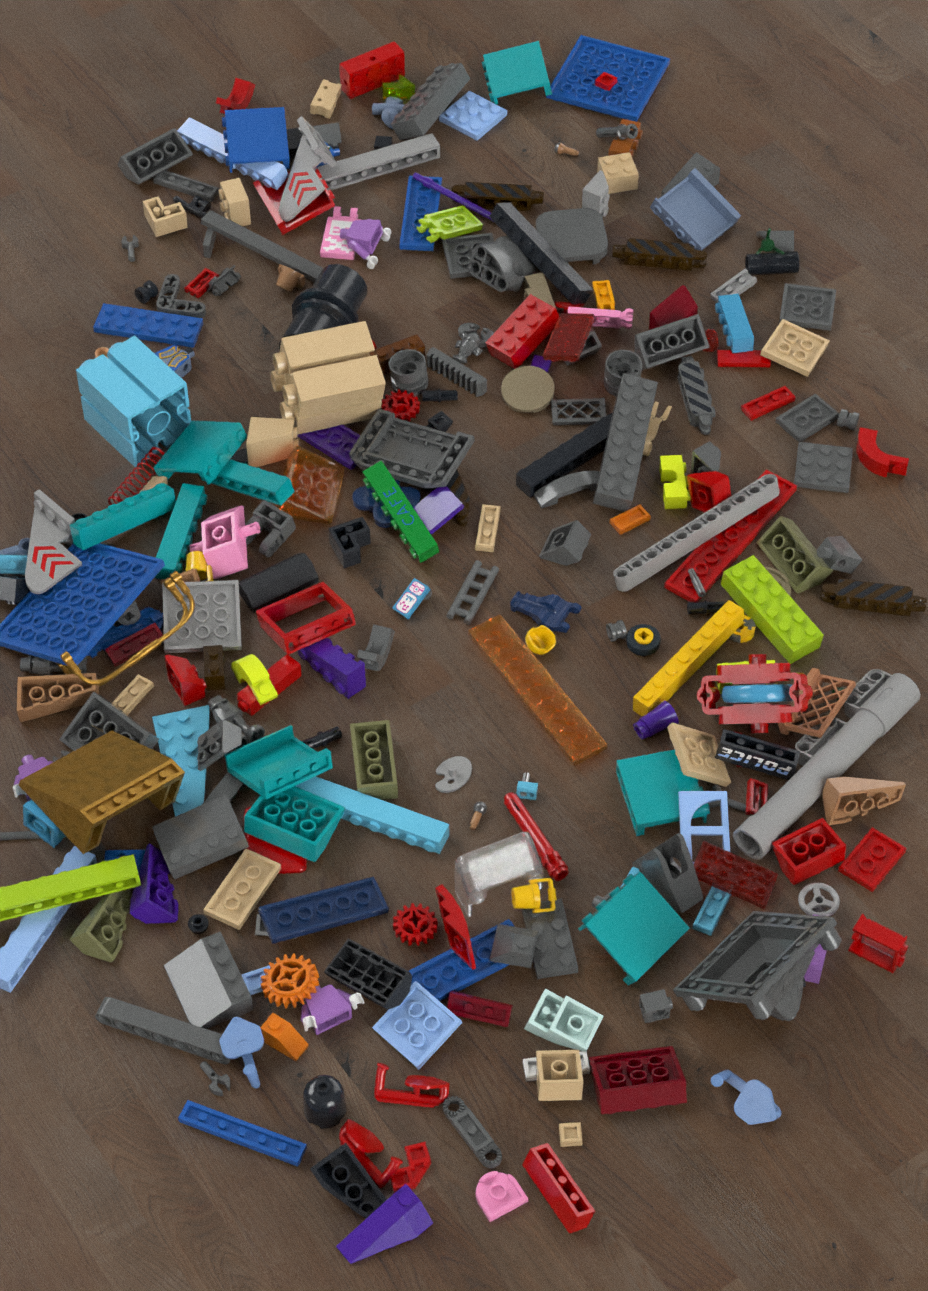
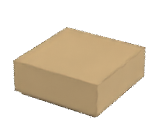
(570, 1134)

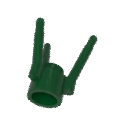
(768, 245)

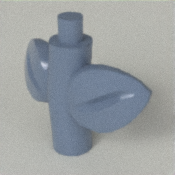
(388, 110)

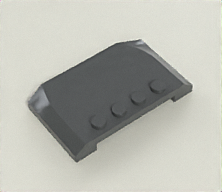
(411, 450)

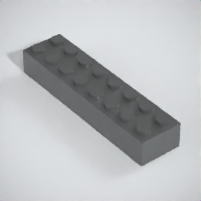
(625, 443)

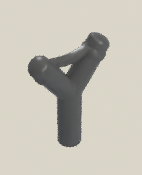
(731, 803)

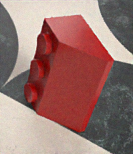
(809, 851)

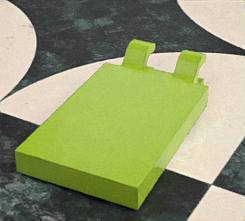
(449, 223)

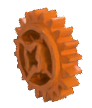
(289, 983)

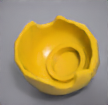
(540, 640)

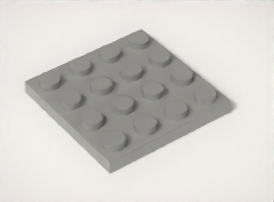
(213, 619)

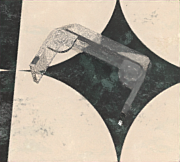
(495, 866)

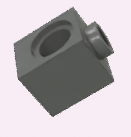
(655, 1006)

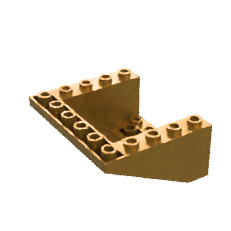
(99, 784)

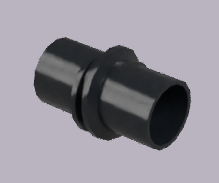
(329, 302)

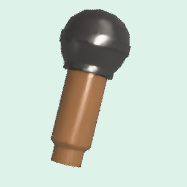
(479, 809)

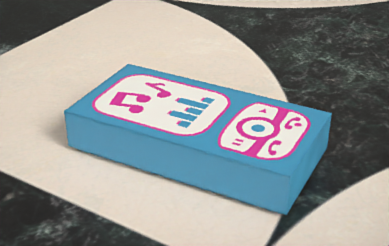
(411, 598)

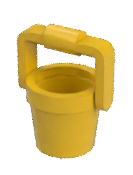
(197, 560)
(529, 896)

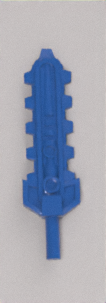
(116, 634)

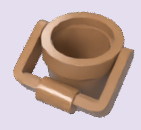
(289, 278)

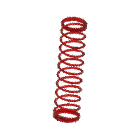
(151, 456)

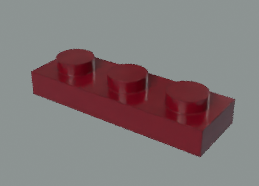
(128, 647)
(480, 1009)

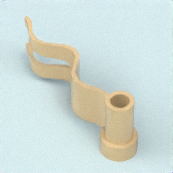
(653, 427)

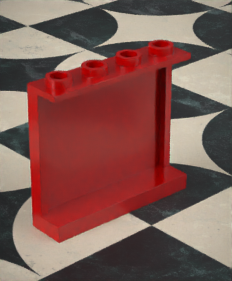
(272, 198)

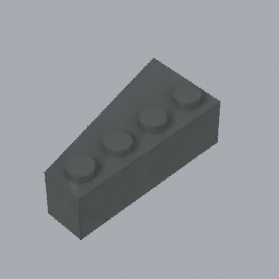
(705, 167)

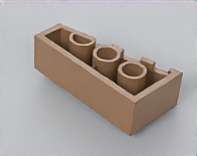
(52, 694)

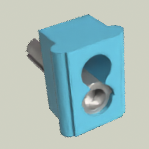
(527, 789)

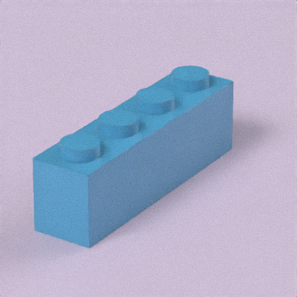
(734, 323)

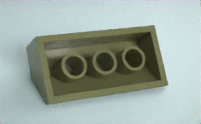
(793, 555)
(374, 759)

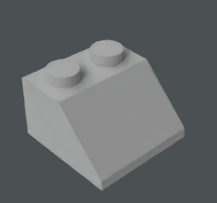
(596, 194)

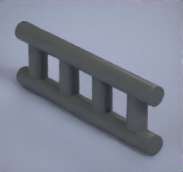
(475, 601)

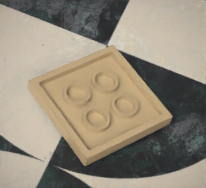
(794, 347)
(697, 755)

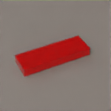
(726, 358)
(768, 403)

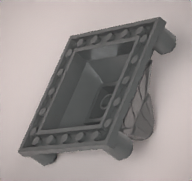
(761, 964)

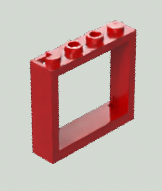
(312, 631)

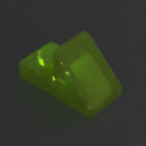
(403, 89)

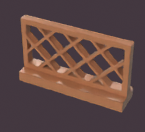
(815, 680)

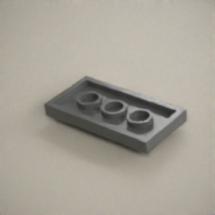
(554, 946)

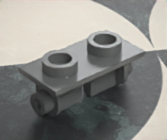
(227, 276)

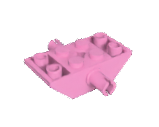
(225, 541)

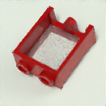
(878, 944)

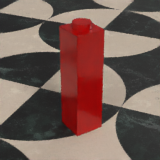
(281, 674)

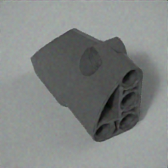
(504, 262)

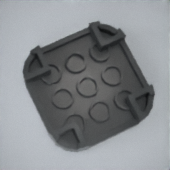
(575, 233)

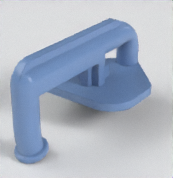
(241, 1040)
(755, 1101)

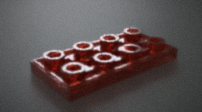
(568, 337)
(734, 874)

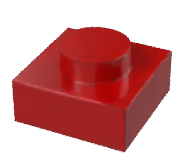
(606, 81)

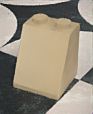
(270, 440)

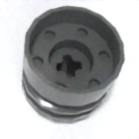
(618, 363)
(408, 371)

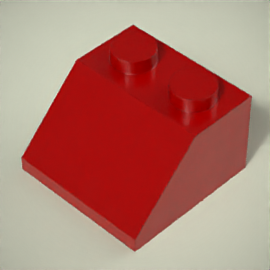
(708, 489)
(184, 679)

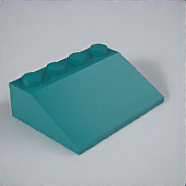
(294, 821)

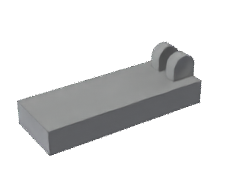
(735, 285)

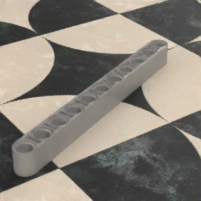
(696, 532)

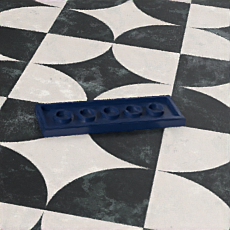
(323, 910)

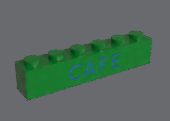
(400, 511)

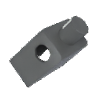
(838, 554)

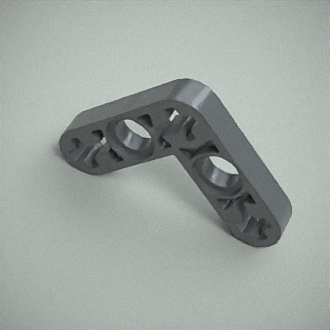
(197, 309)

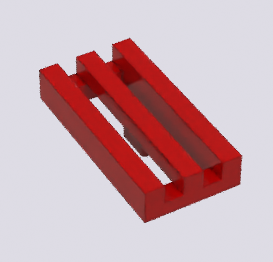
(203, 284)
(753, 791)

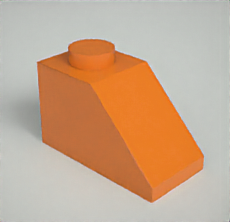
(283, 1037)

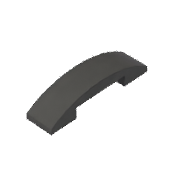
(566, 485)

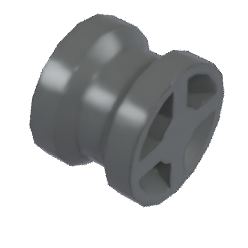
(616, 630)

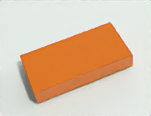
(630, 519)

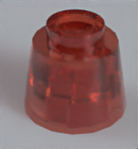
(712, 338)

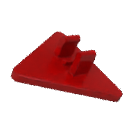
(565, 305)

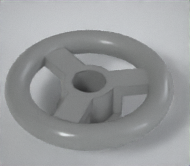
(820, 907)

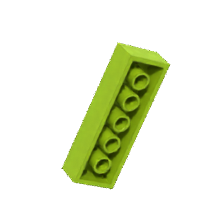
(772, 609)

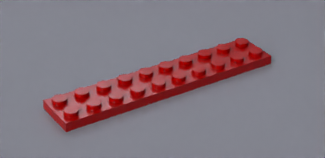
(722, 550)

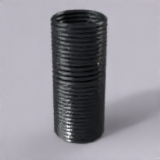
(772, 263)

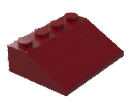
(638, 1080)

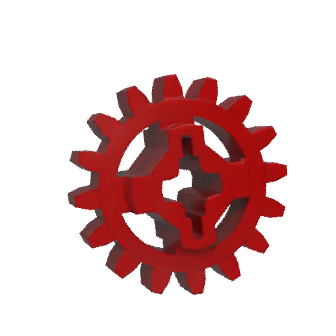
(400, 405)
(405, 928)

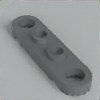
(472, 1132)

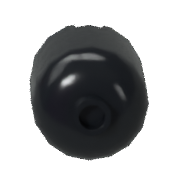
(324, 1101)

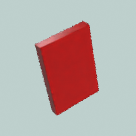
(872, 859)

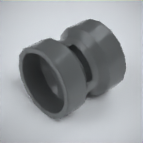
(848, 419)

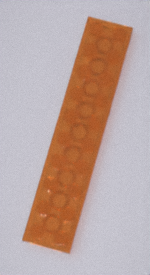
(537, 690)

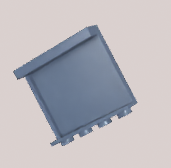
(695, 211)

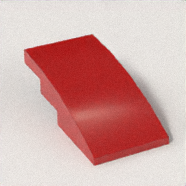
(455, 926)

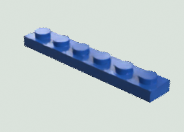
(242, 1133)

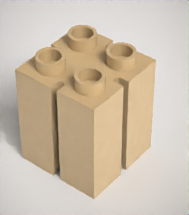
(328, 377)

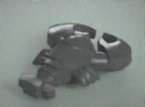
(471, 341)

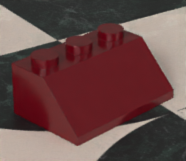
(673, 308)

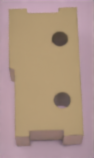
(325, 99)

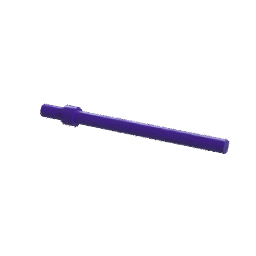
(429, 183)

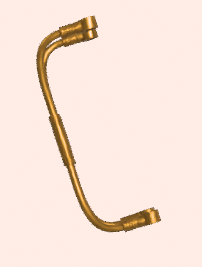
(175, 578)

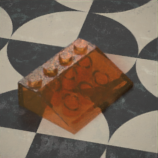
(315, 486)

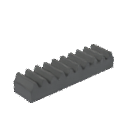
(456, 371)

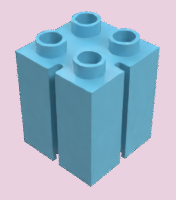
(133, 399)

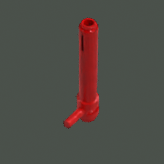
(549, 857)

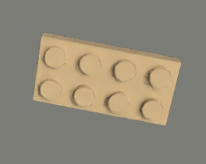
(242, 889)

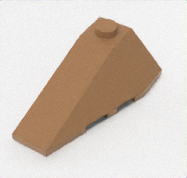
(853, 796)

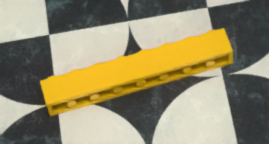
(689, 658)

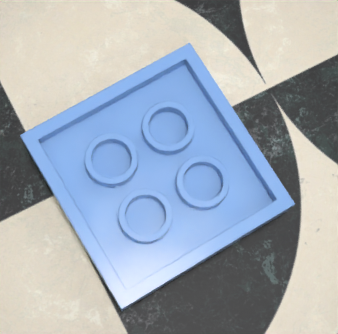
(473, 115)
(417, 1025)

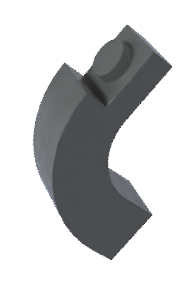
(377, 648)

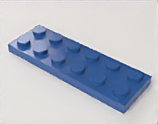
(418, 203)
(148, 325)
(450, 973)

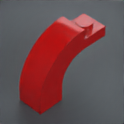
(239, 96)
(875, 459)

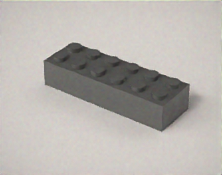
(430, 101)

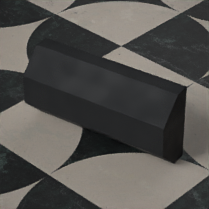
(278, 582)
(370, 975)

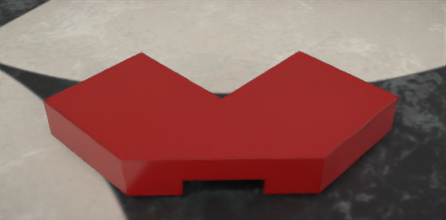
(418, 1162)

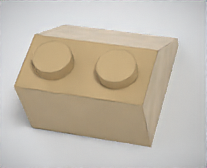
(559, 1075)

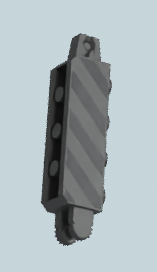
(695, 394)

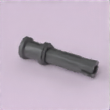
(621, 131)

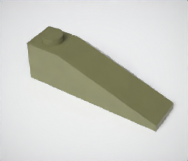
(103, 927)

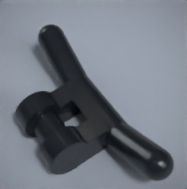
(193, 206)

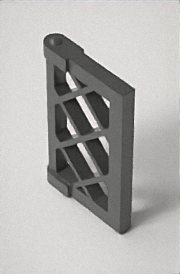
(570, 420)

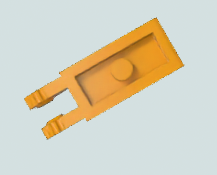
(603, 295)

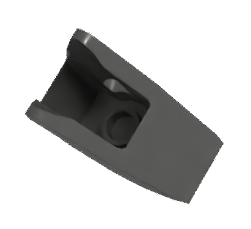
(675, 884)

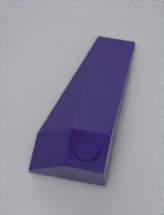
(154, 898)
(394, 1222)

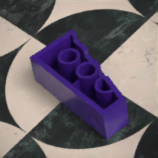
(336, 666)

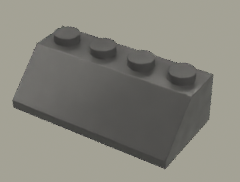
(329, 133)
(154, 157)
(671, 341)

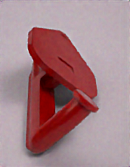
(408, 1097)
(361, 1141)

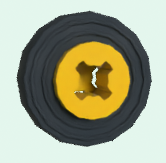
(643, 639)

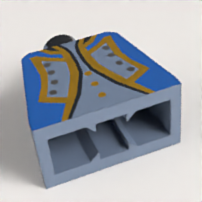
(177, 359)

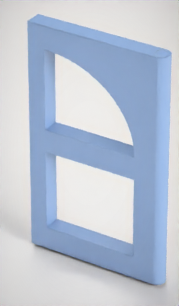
(692, 800)

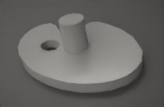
(455, 769)

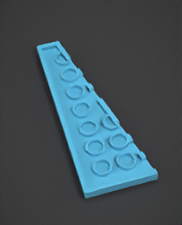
(178, 740)

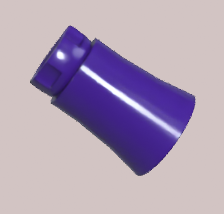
(656, 720)

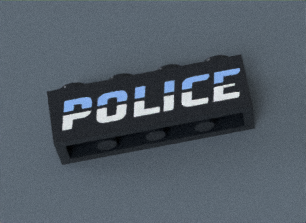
(757, 754)

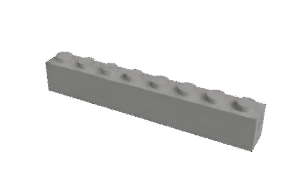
(380, 161)

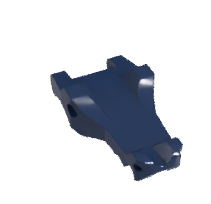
(545, 610)

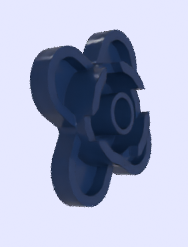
(364, 501)

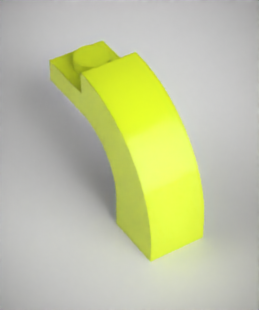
(255, 674)

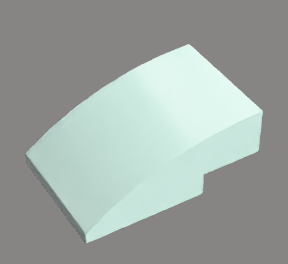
(563, 1021)

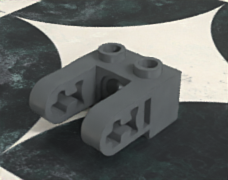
(274, 521)

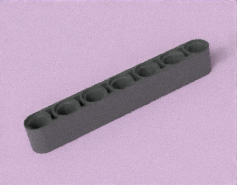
(161, 1029)

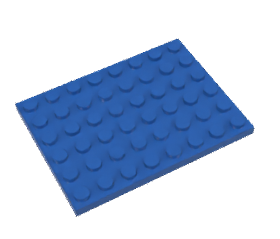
(80, 606)

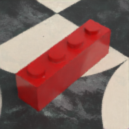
(558, 1188)

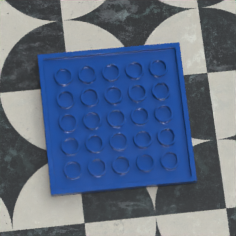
(635, 73)

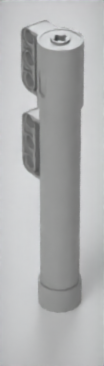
(874, 709)

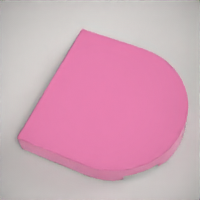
(499, 1194)

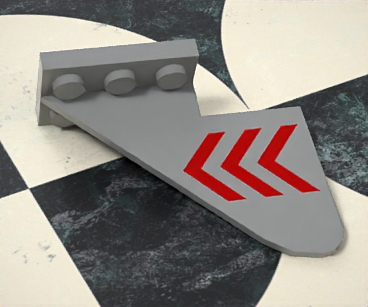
(303, 182)
(47, 558)

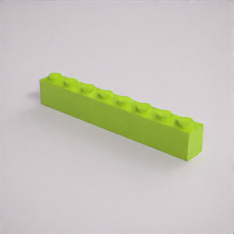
(68, 887)

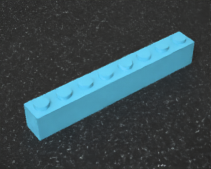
(382, 815)

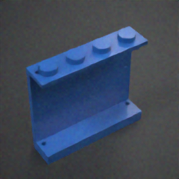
(255, 136)

